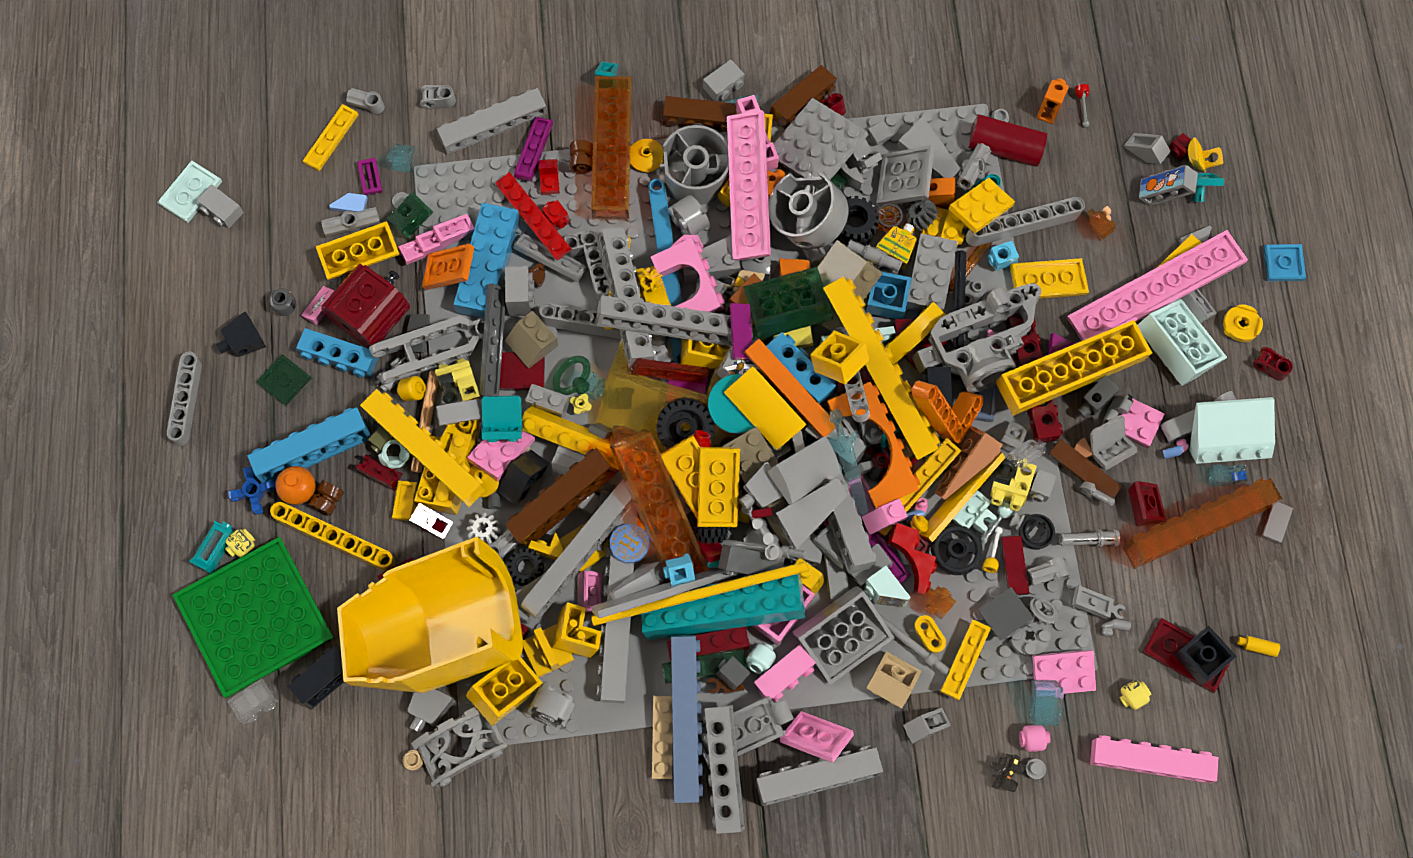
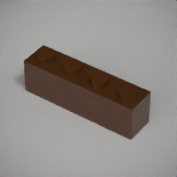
(814, 86)
(691, 111)

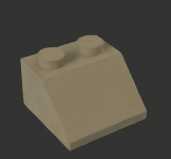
(531, 339)

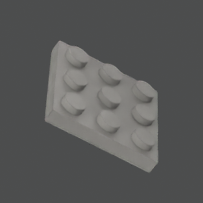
(905, 175)

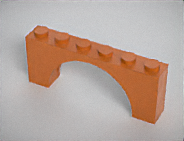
(898, 478)

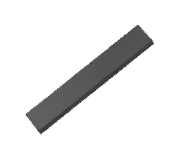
(492, 341)

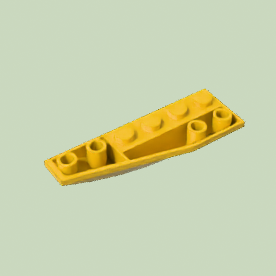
(461, 441)

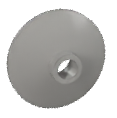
(766, 266)

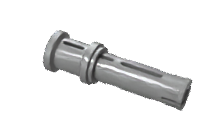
(1098, 538)

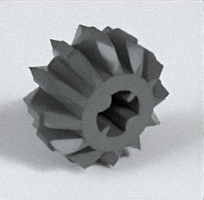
(922, 214)

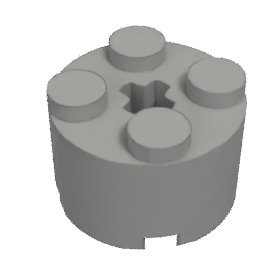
(688, 216)
(552, 707)

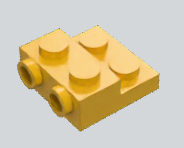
(946, 226)

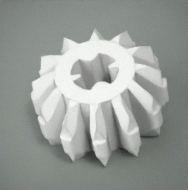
(490, 525)

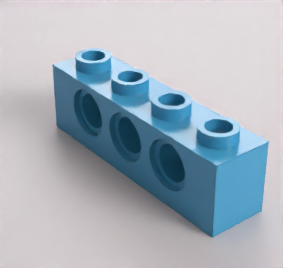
(311, 340)
(819, 392)

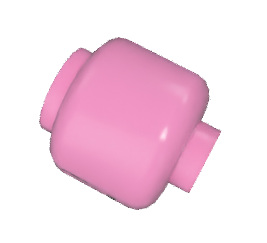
(1034, 738)

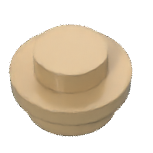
(412, 760)

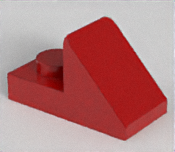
(549, 176)

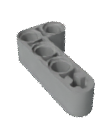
(588, 251)
(1182, 425)

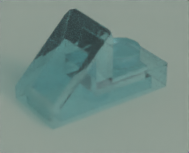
(401, 157)

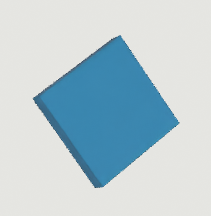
(1284, 262)

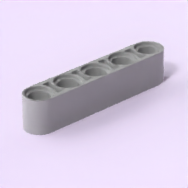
(186, 407)

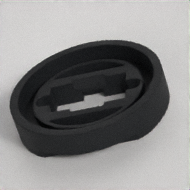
(1039, 519)

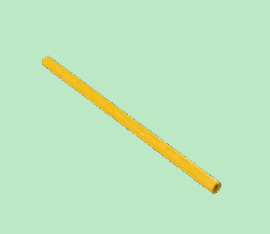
(707, 591)

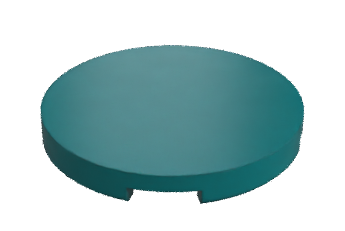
(724, 411)

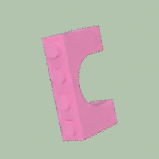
(688, 255)

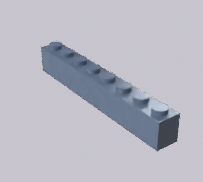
(684, 718)

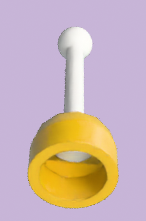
(991, 564)

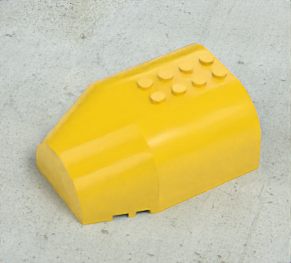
(432, 622)

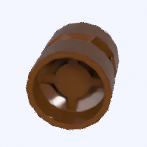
(581, 156)
(326, 497)

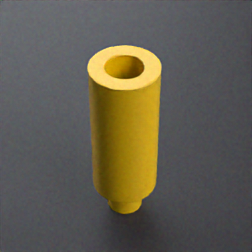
(1259, 645)

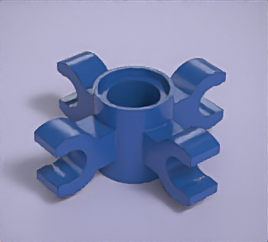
(237, 495)

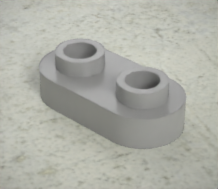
(972, 294)

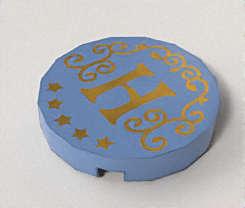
(629, 543)

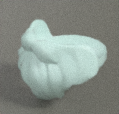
(393, 461)

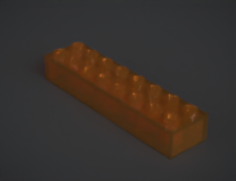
(612, 147)
(656, 499)
(1202, 522)

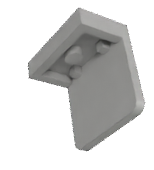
(1110, 443)

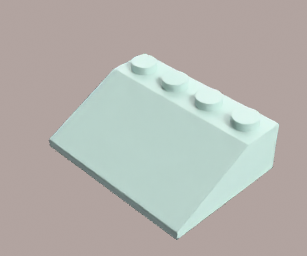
(1181, 341)
(1233, 430)

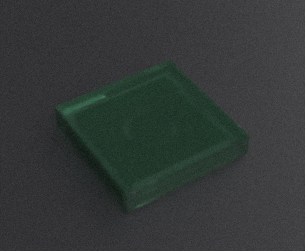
(284, 380)

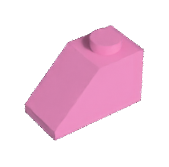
(884, 516)

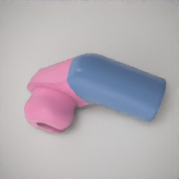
(1181, 447)
(919, 509)

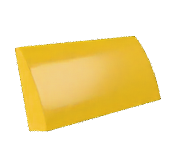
(764, 408)

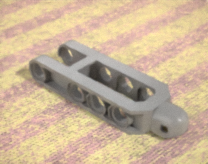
(473, 331)

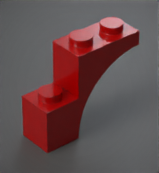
(922, 564)

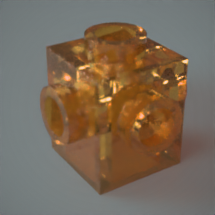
(933, 606)

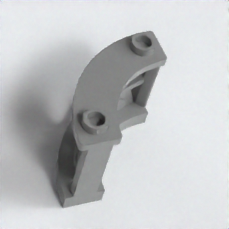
(430, 742)

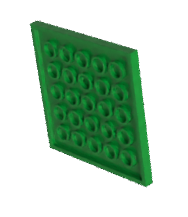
(253, 617)

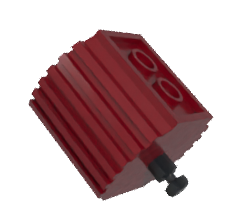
(366, 305)

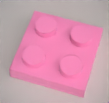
(1142, 423)

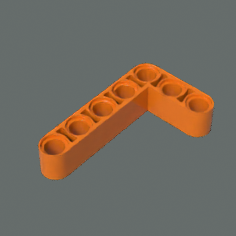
(947, 421)

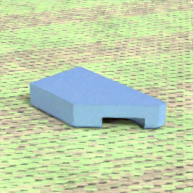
(350, 202)

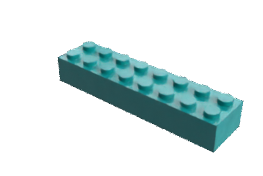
(748, 606)

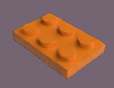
(448, 266)

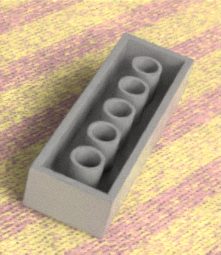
(818, 776)

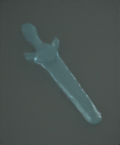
(845, 449)

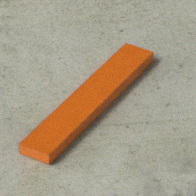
(790, 388)

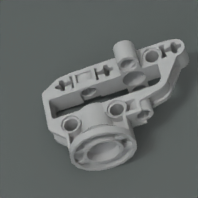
(983, 361)

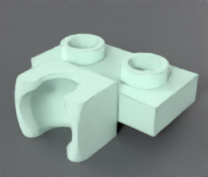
(975, 512)

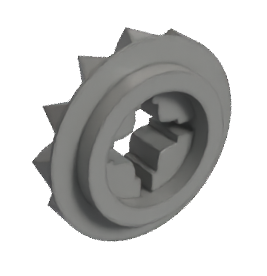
(1046, 607)

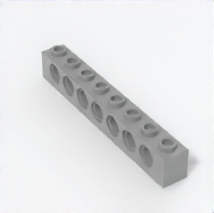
(616, 252)
(664, 320)

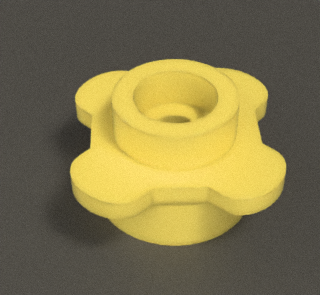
(586, 406)

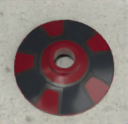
(872, 454)

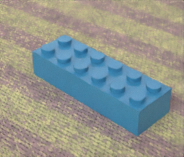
(492, 245)
(311, 445)

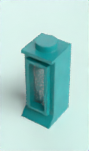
(212, 547)

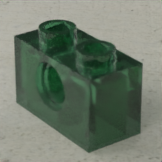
(419, 214)

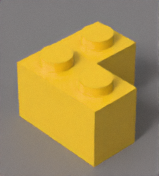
(571, 633)

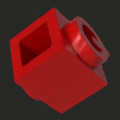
(556, 214)

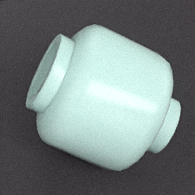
(761, 658)

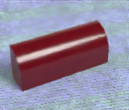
(1008, 140)

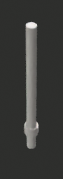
(787, 550)
(931, 659)

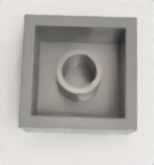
(519, 290)

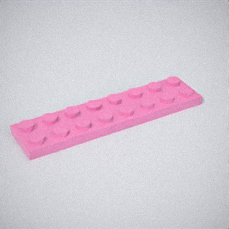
(748, 186)

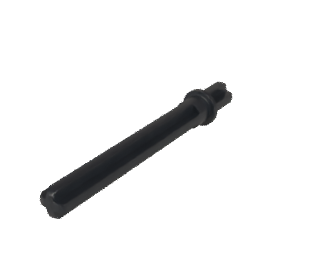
(959, 291)

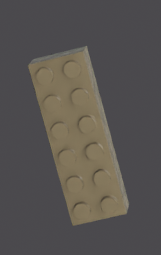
(753, 454)

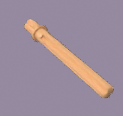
(427, 412)

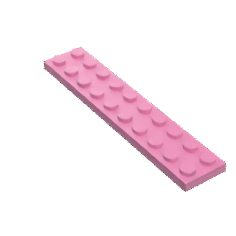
(1159, 286)

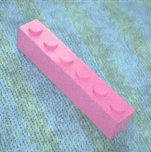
(1154, 760)

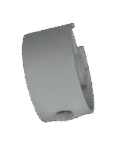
(696, 162)
(813, 224)

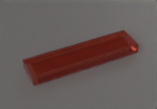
(669, 370)

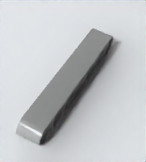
(1035, 218)
(575, 322)

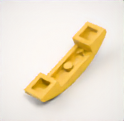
(915, 331)

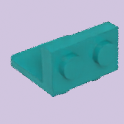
(501, 418)

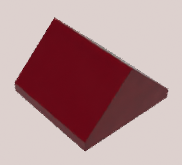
(1146, 503)

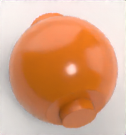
(295, 485)

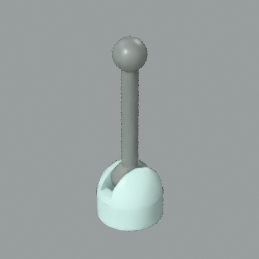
(1004, 512)

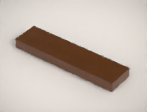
(1083, 468)

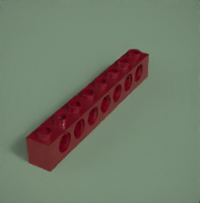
(1041, 432)

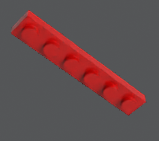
(533, 216)

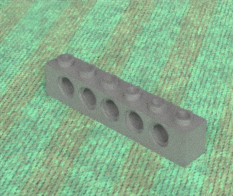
(731, 779)

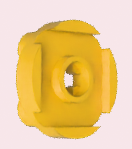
(1235, 331)

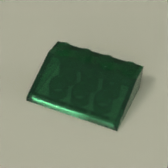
(788, 303)

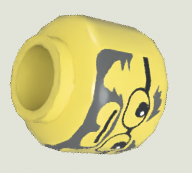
(240, 543)
(1135, 694)

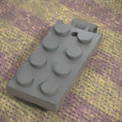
(751, 726)

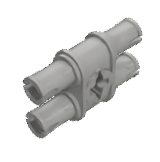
(876, 257)

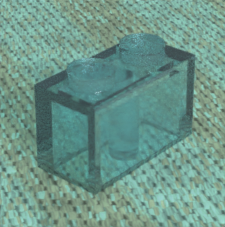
(1046, 702)

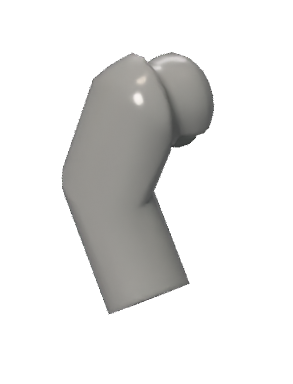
(1115, 624)

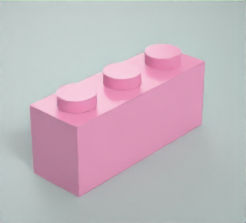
(785, 674)

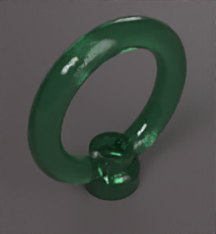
(582, 380)

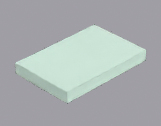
(186, 189)

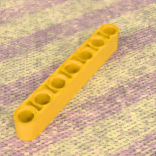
(326, 530)

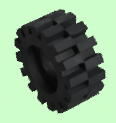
(709, 534)
(517, 558)

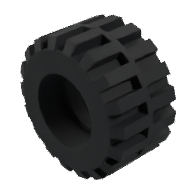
(868, 214)

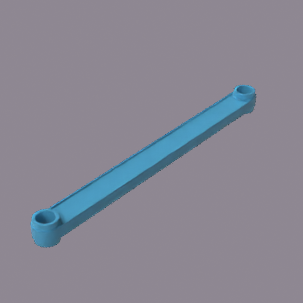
(664, 241)

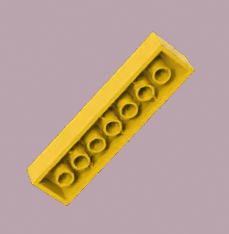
(1073, 367)

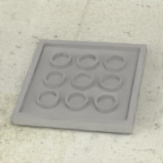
(818, 142)

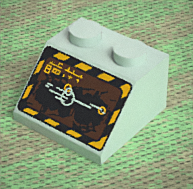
(886, 589)

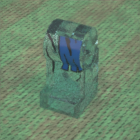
(1227, 475)

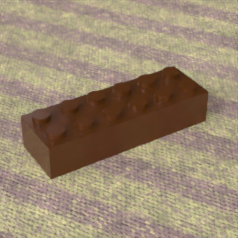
(562, 497)

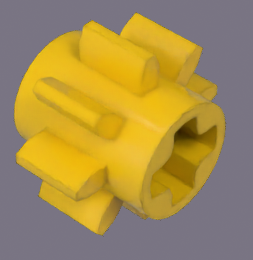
(655, 279)

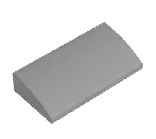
(805, 470)

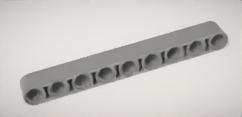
(578, 551)

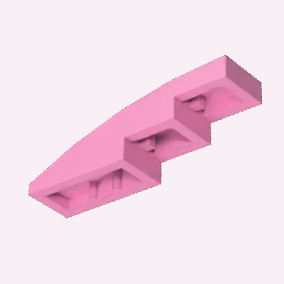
(436, 239)

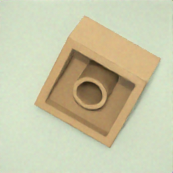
(894, 679)

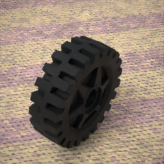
(683, 411)

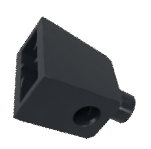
(240, 337)

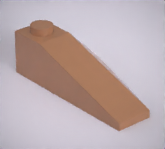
(976, 452)

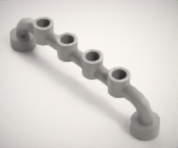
(773, 550)

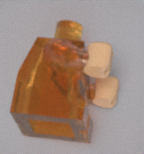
(1101, 223)

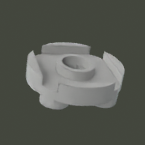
(1035, 647)

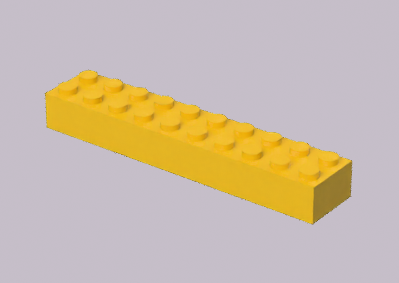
(881, 367)

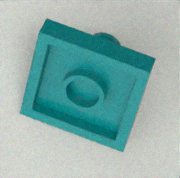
(1203, 180)

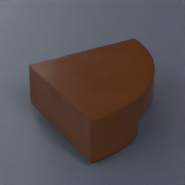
(538, 274)

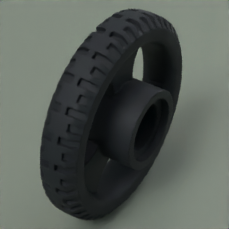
(974, 547)

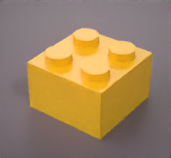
(839, 357)

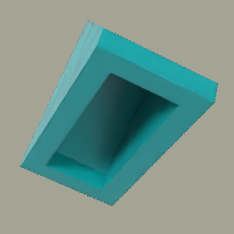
(607, 69)

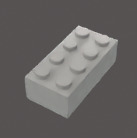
(931, 272)

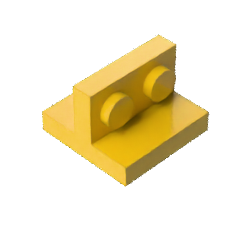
(542, 654)

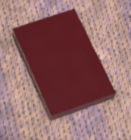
(517, 376)

